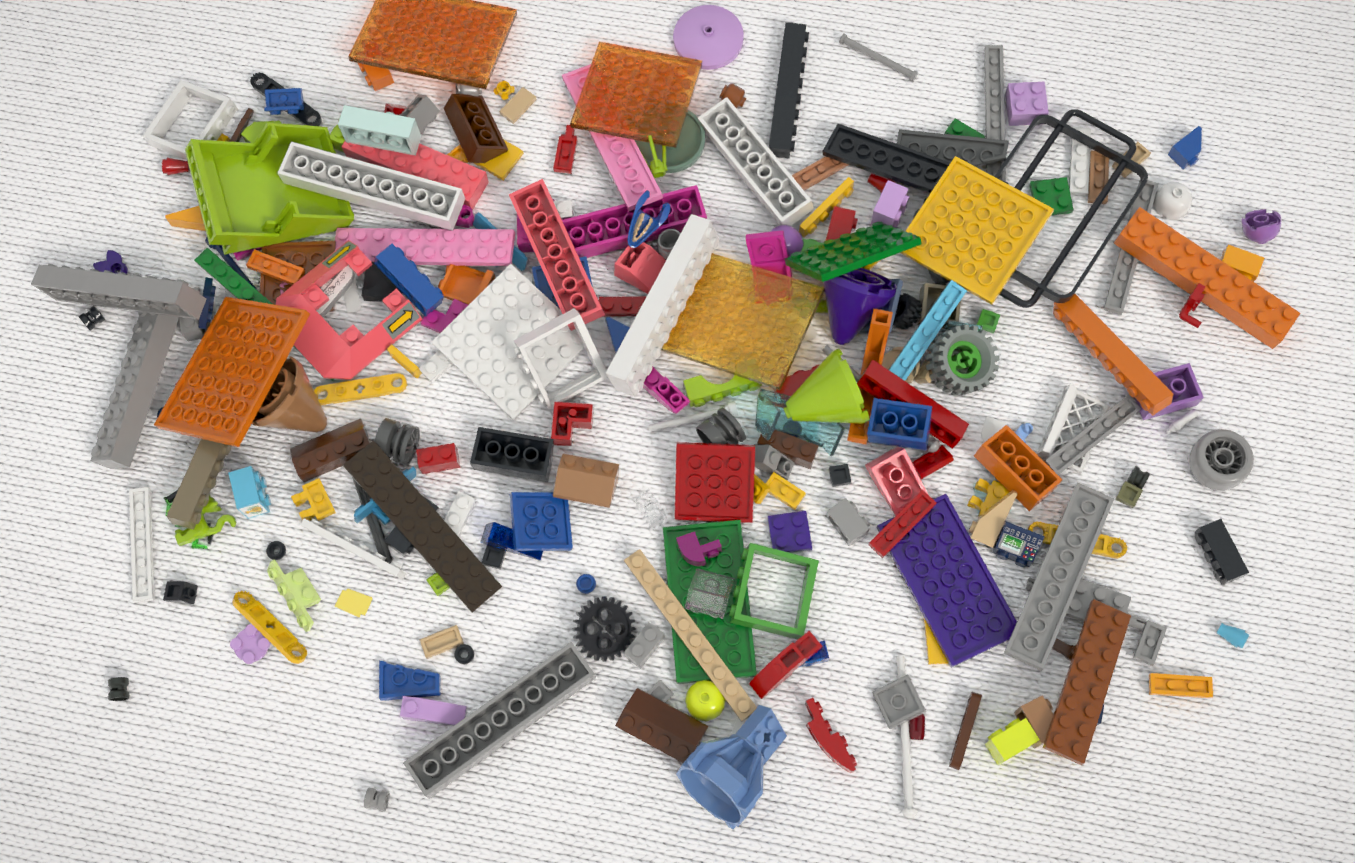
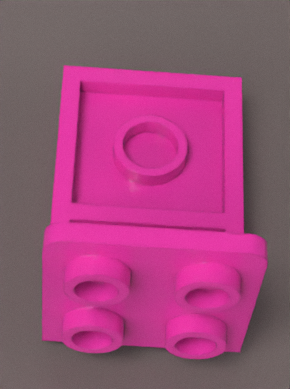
(769, 251)

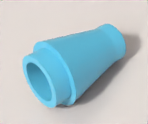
(1233, 635)

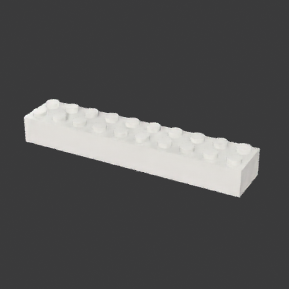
(372, 186)
(663, 306)

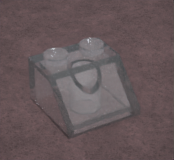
(709, 593)

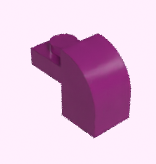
(693, 552)

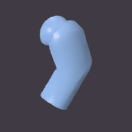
(1024, 430)

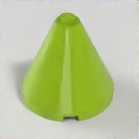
(828, 395)

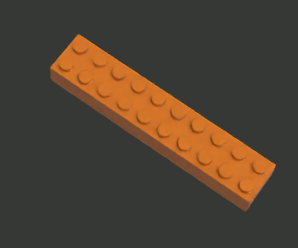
(1225, 290)

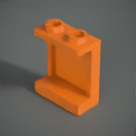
(464, 283)

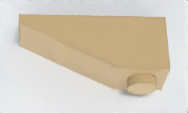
(991, 522)

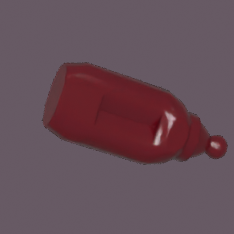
(917, 728)

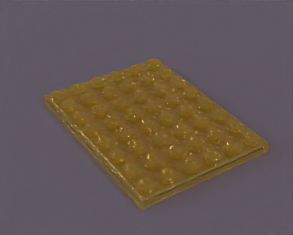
(745, 321)

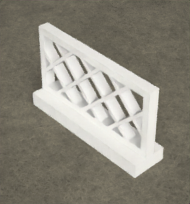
(1060, 418)

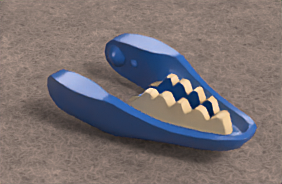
(644, 225)

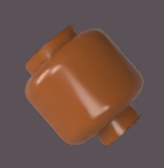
(734, 94)

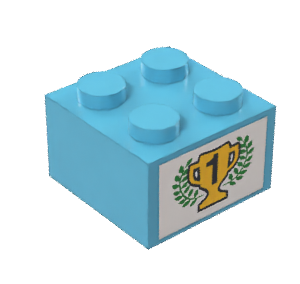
(249, 492)

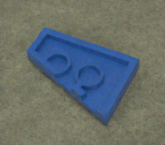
(400, 681)

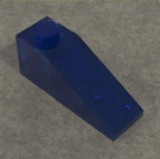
(502, 538)

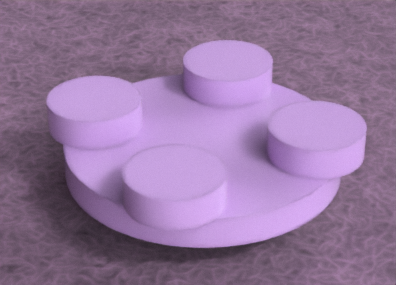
(250, 645)

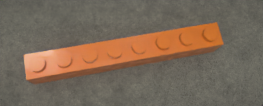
(1114, 355)

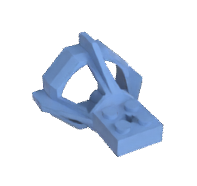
(728, 771)

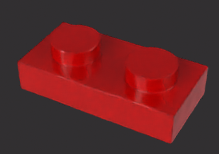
(932, 462)

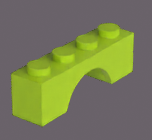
(701, 391)

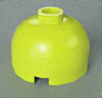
(704, 701)

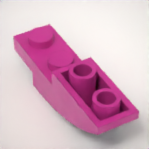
(665, 391)

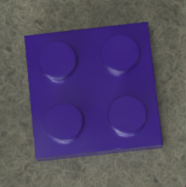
(790, 532)

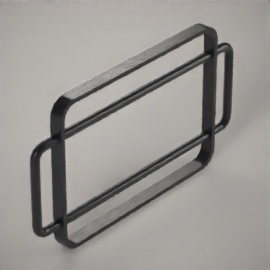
(1123, 161)

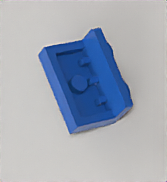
(284, 100)

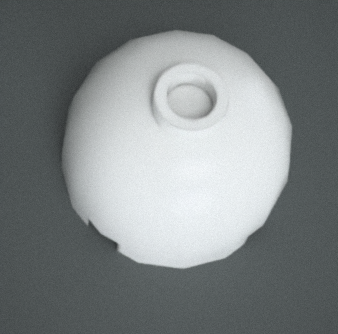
(1173, 200)

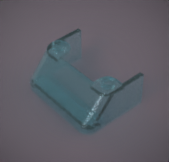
(771, 417)

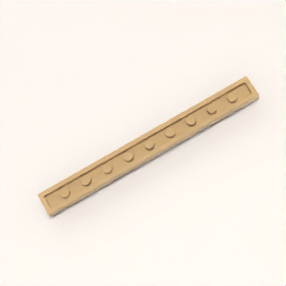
(690, 635)

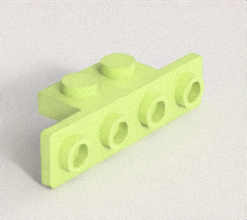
(297, 592)

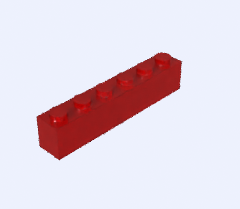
(888, 386)

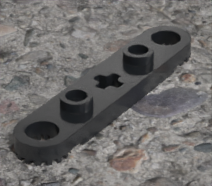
(269, 84)

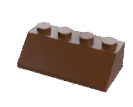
(474, 127)
(329, 450)
(661, 725)

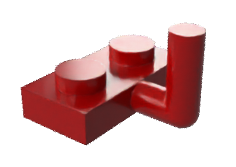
(1191, 304)

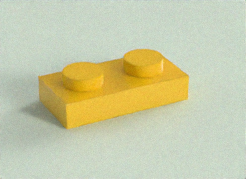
(785, 491)

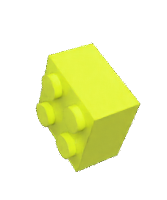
(1008, 743)

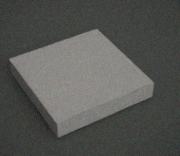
(899, 701)

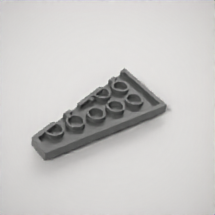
(945, 146)

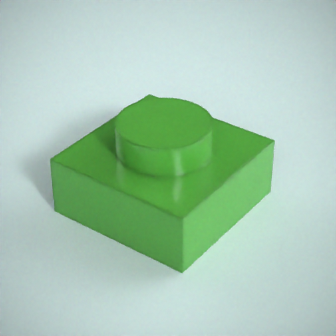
(988, 320)

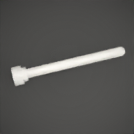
(730, 407)

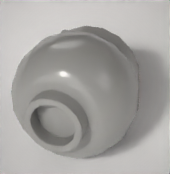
(667, 241)

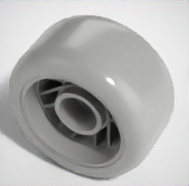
(1231, 450)

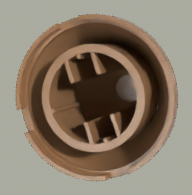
(291, 402)

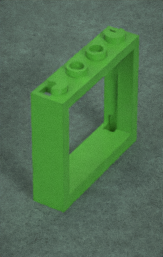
(805, 598)

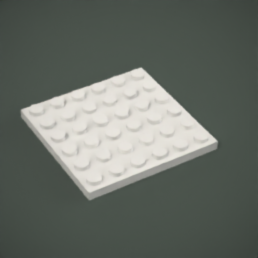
(484, 336)

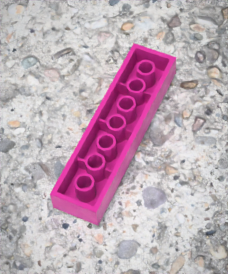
(609, 228)

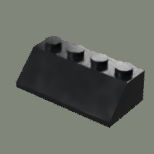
(512, 454)

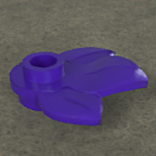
(112, 264)

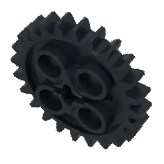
(615, 616)

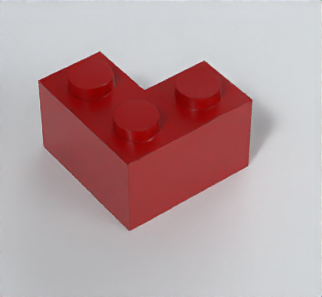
(570, 416)

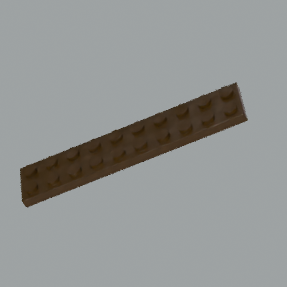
(422, 526)

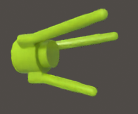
(657, 167)

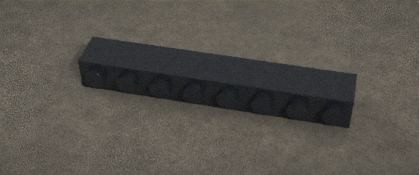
(787, 90)

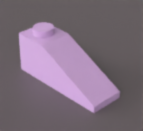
(431, 711)

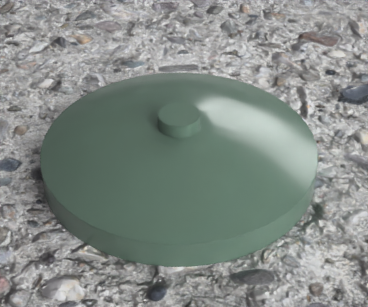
(688, 148)

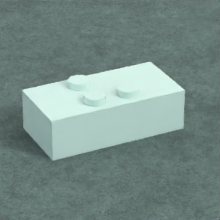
(379, 130)

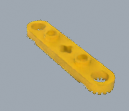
(373, 386)
(1101, 548)
(278, 636)

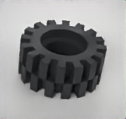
(907, 311)

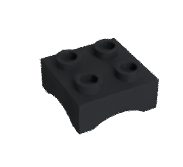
(376, 285)

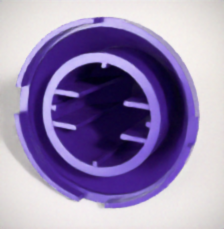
(852, 301)

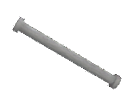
(882, 59)

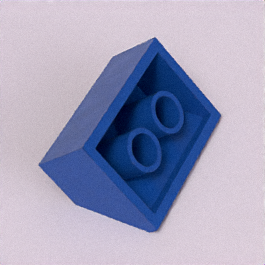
(899, 424)

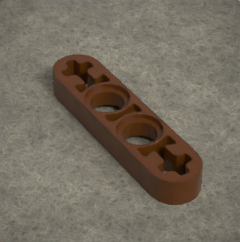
(965, 730)

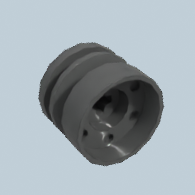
(724, 429)
(398, 440)

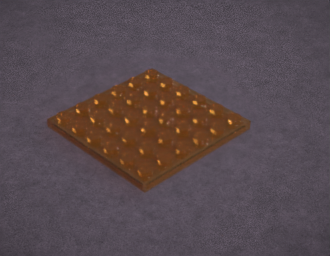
(636, 94)

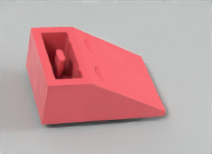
(639, 266)

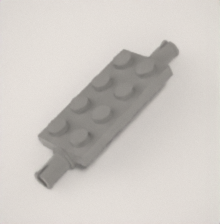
(1087, 592)

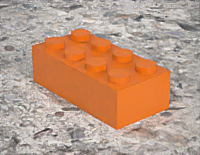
(1017, 467)

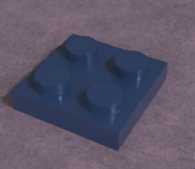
(209, 294)

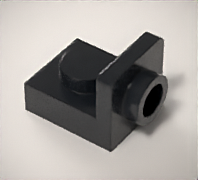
(180, 592)

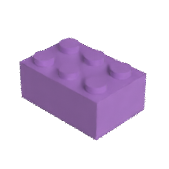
(1184, 387)

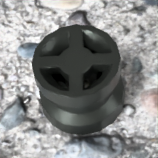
(1138, 477)

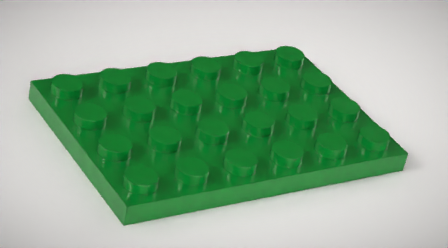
(852, 251)

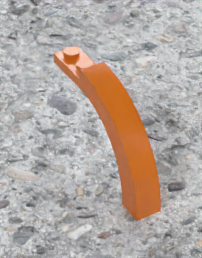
(874, 351)

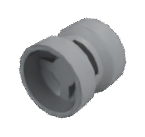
(376, 799)

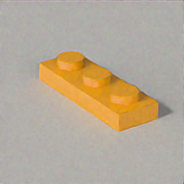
(1180, 685)

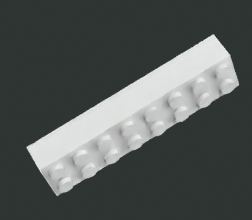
(755, 163)

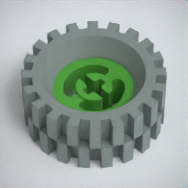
(976, 354)

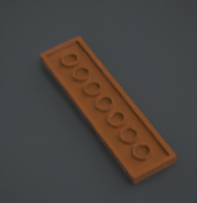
(1087, 682)

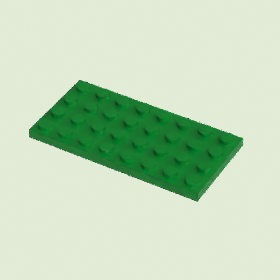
(729, 640)

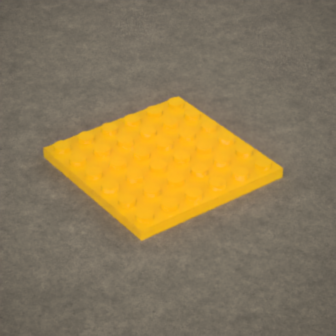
(975, 229)

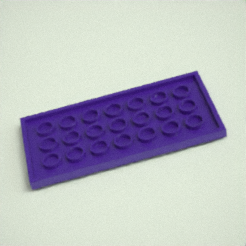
(952, 585)

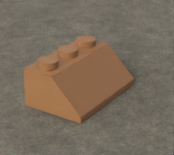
(586, 480)

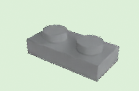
(1149, 643)

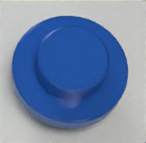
(586, 583)

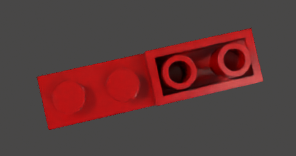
(784, 664)
(832, 745)

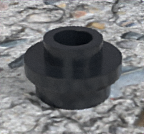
(272, 546)
(462, 648)

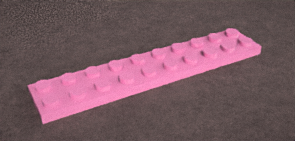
(619, 154)
(435, 246)

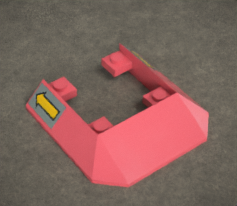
(351, 351)

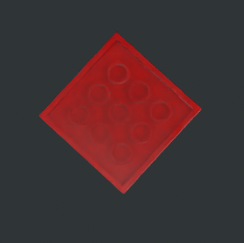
(714, 482)

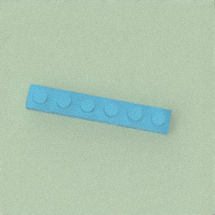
(927, 330)

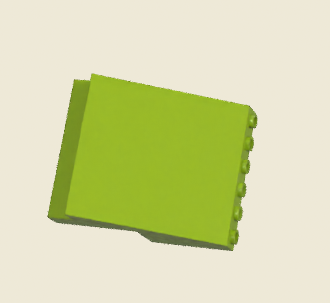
(246, 199)

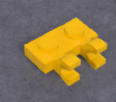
(995, 492)
(318, 499)

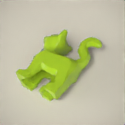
(202, 529)

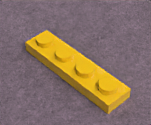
(810, 224)

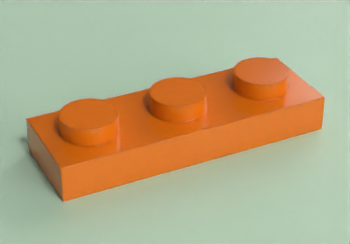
(275, 267)

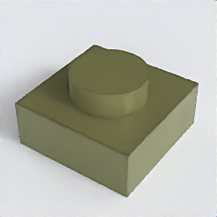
(1128, 494)

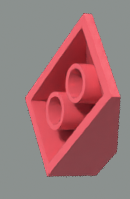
(895, 478)

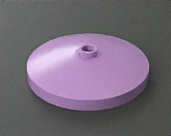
(709, 35)

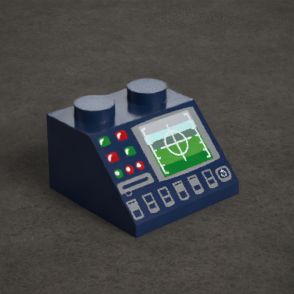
(1017, 544)

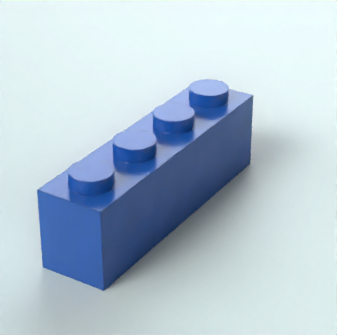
(409, 280)

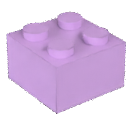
(1025, 102)
(891, 204)

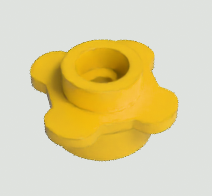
(504, 85)

